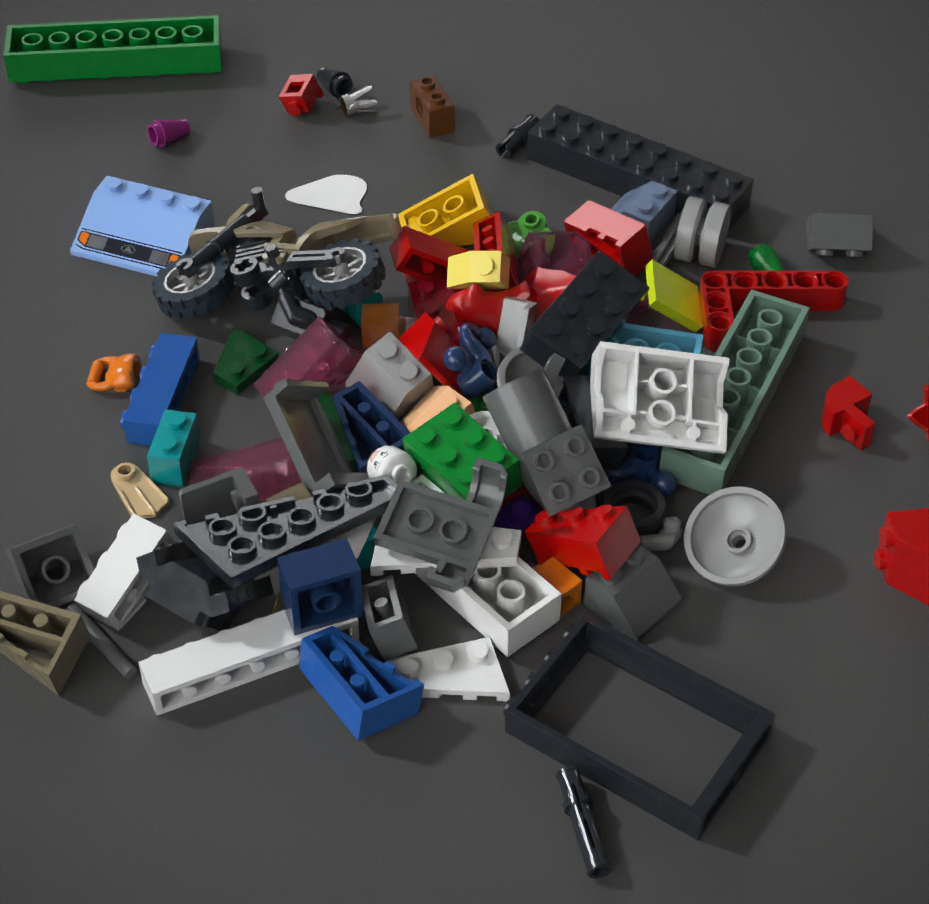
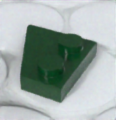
(242, 361)

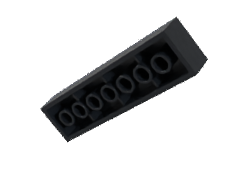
(625, 161)

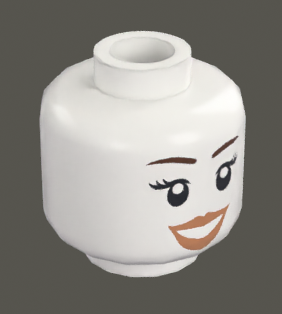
(393, 463)

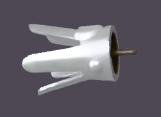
(351, 106)

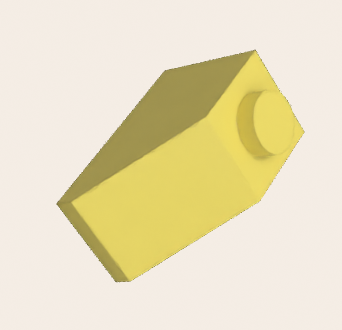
(485, 268)

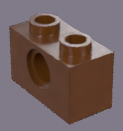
(432, 106)

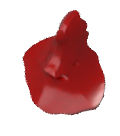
(485, 307)

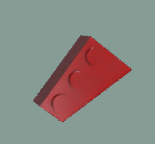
(612, 234)
(585, 538)

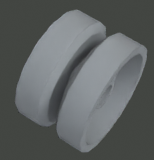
(702, 232)

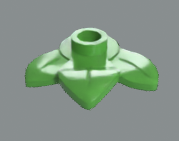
(520, 228)

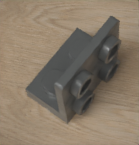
(219, 495)

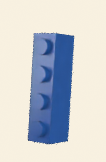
(161, 386)

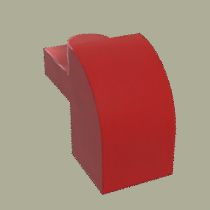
(847, 412)

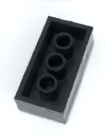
(584, 314)

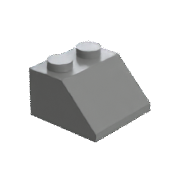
(392, 375)

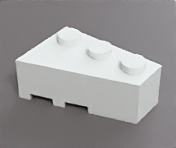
(115, 586)

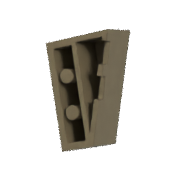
(41, 639)

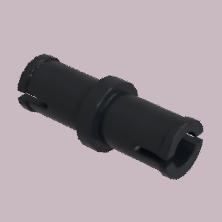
(516, 136)

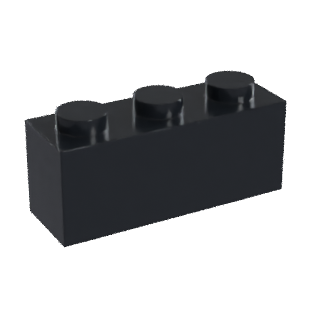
(576, 403)

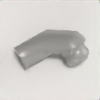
(665, 538)

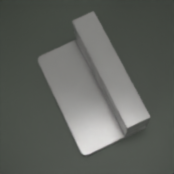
(515, 323)

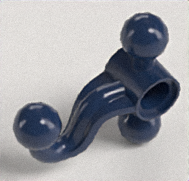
(479, 372)
(642, 466)

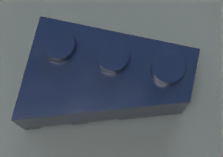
(366, 423)

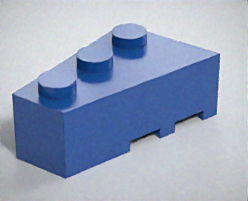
(357, 685)

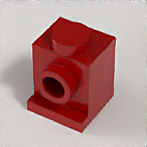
(300, 94)

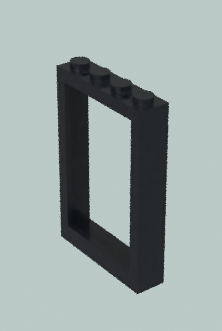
(664, 674)

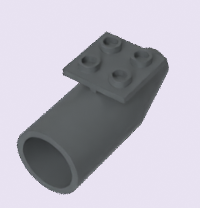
(553, 456)

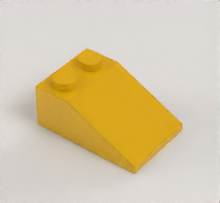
(450, 212)

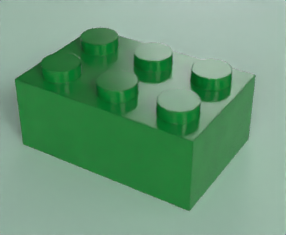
(449, 447)

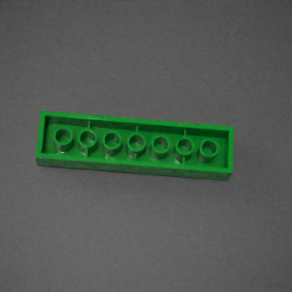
(113, 48)

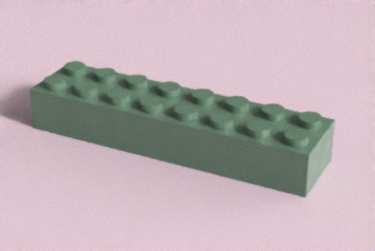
(759, 353)

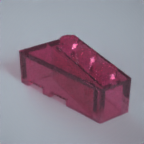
(317, 355)

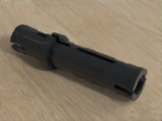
(573, 792)

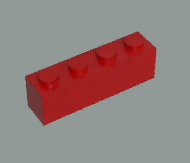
(493, 235)

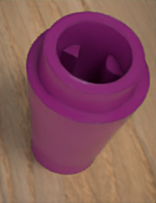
(167, 131)

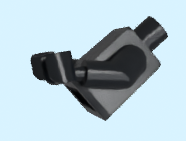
(299, 314)

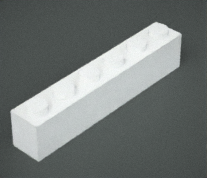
(225, 660)

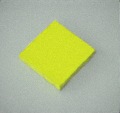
(673, 296)

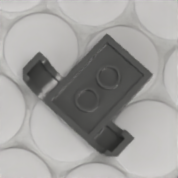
(444, 526)

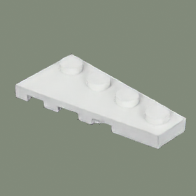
(499, 551)

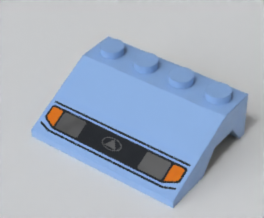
(139, 225)

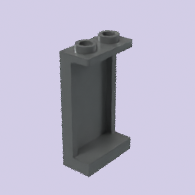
(309, 435)

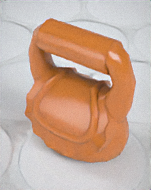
(121, 375)

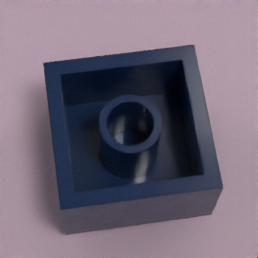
(320, 586)

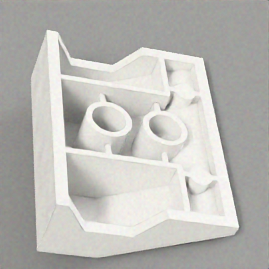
(658, 397)

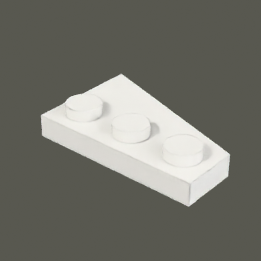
(456, 670)

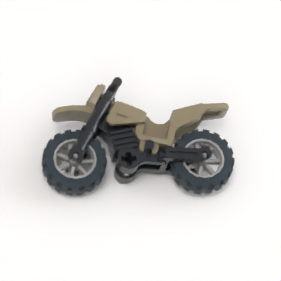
(327, 264)

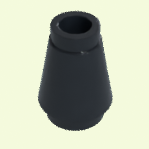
(335, 81)

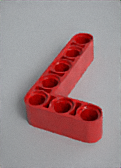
(727, 290)

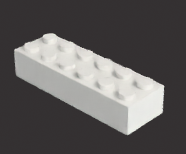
(502, 602)

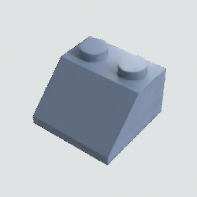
(651, 205)

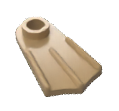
(138, 491)

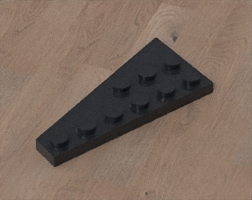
(253, 539)

